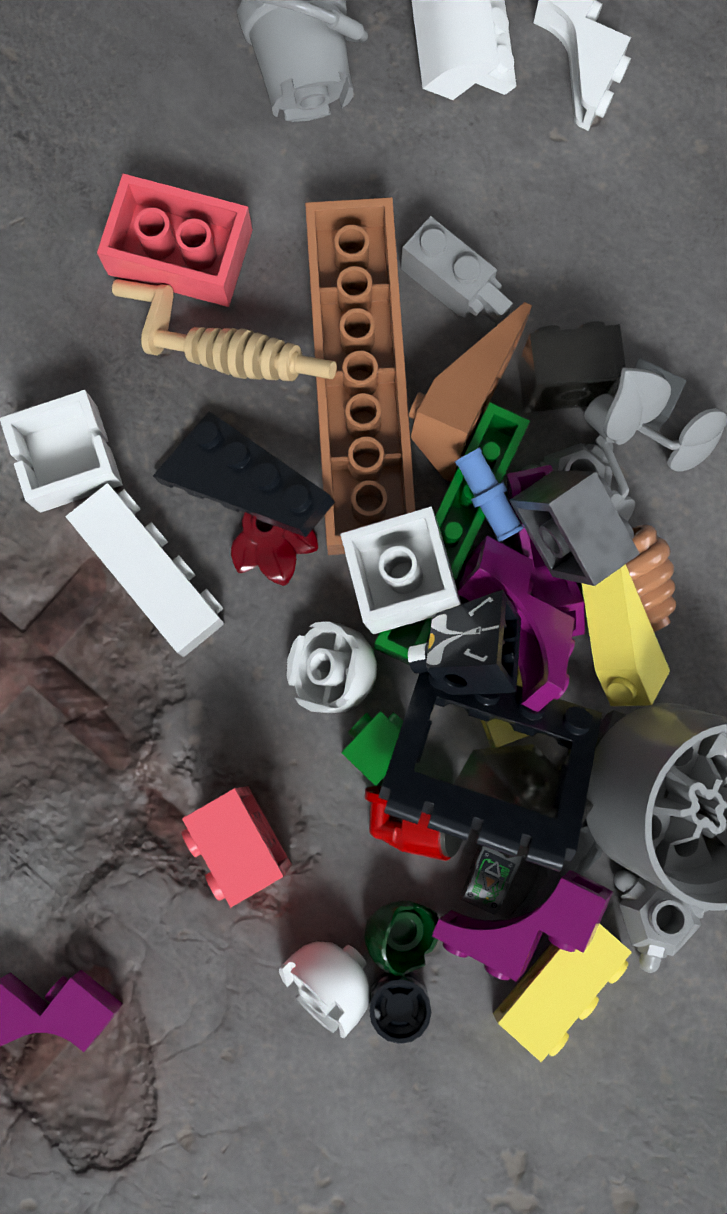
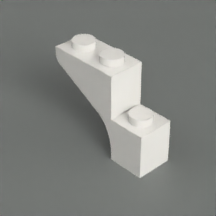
(593, 53)

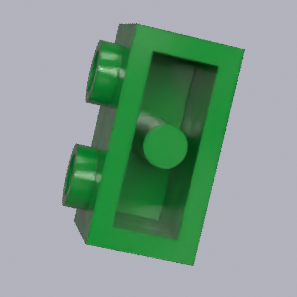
(373, 744)

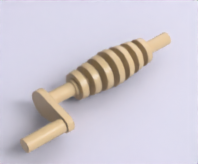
(226, 349)

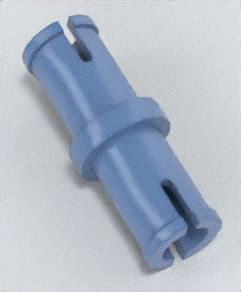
(489, 494)

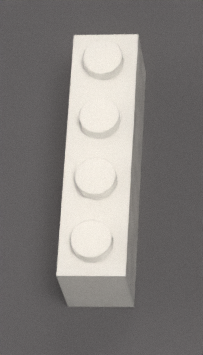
(145, 569)

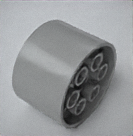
(632, 818)

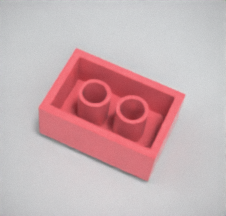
(175, 239)
(235, 845)

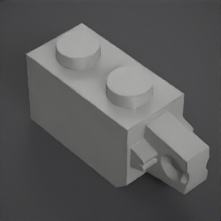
(454, 273)

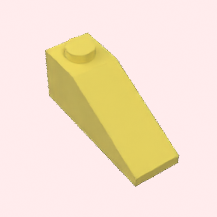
(623, 642)

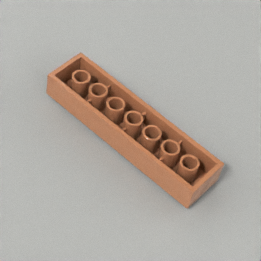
(360, 329)

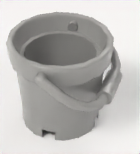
(302, 53)

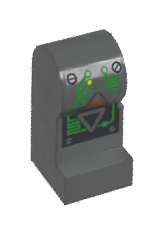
(489, 879)

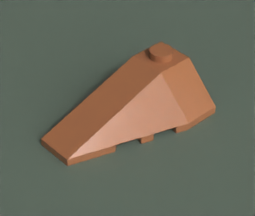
(462, 393)

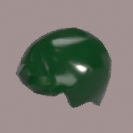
(401, 936)

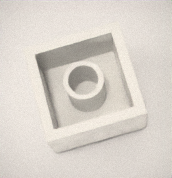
(400, 570)

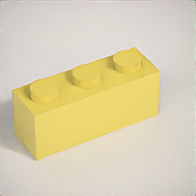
(559, 992)

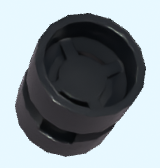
(399, 1007)

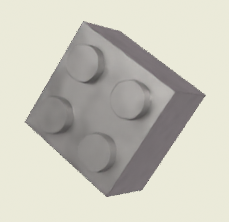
(576, 526)

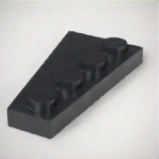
(243, 477)

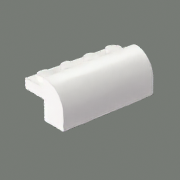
(463, 45)

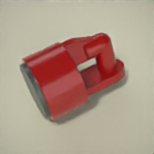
(408, 836)

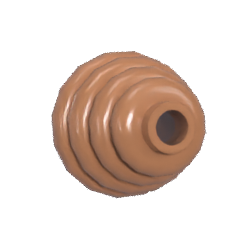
(652, 575)

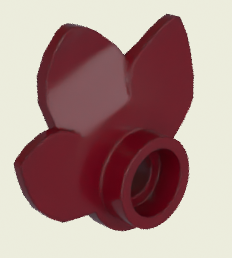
(270, 550)

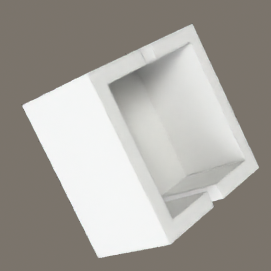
(65, 448)

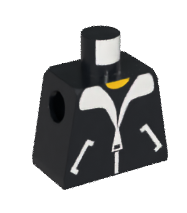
(472, 647)

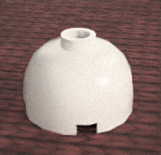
(331, 668)
(329, 984)

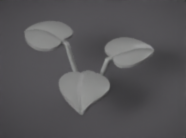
(639, 401)

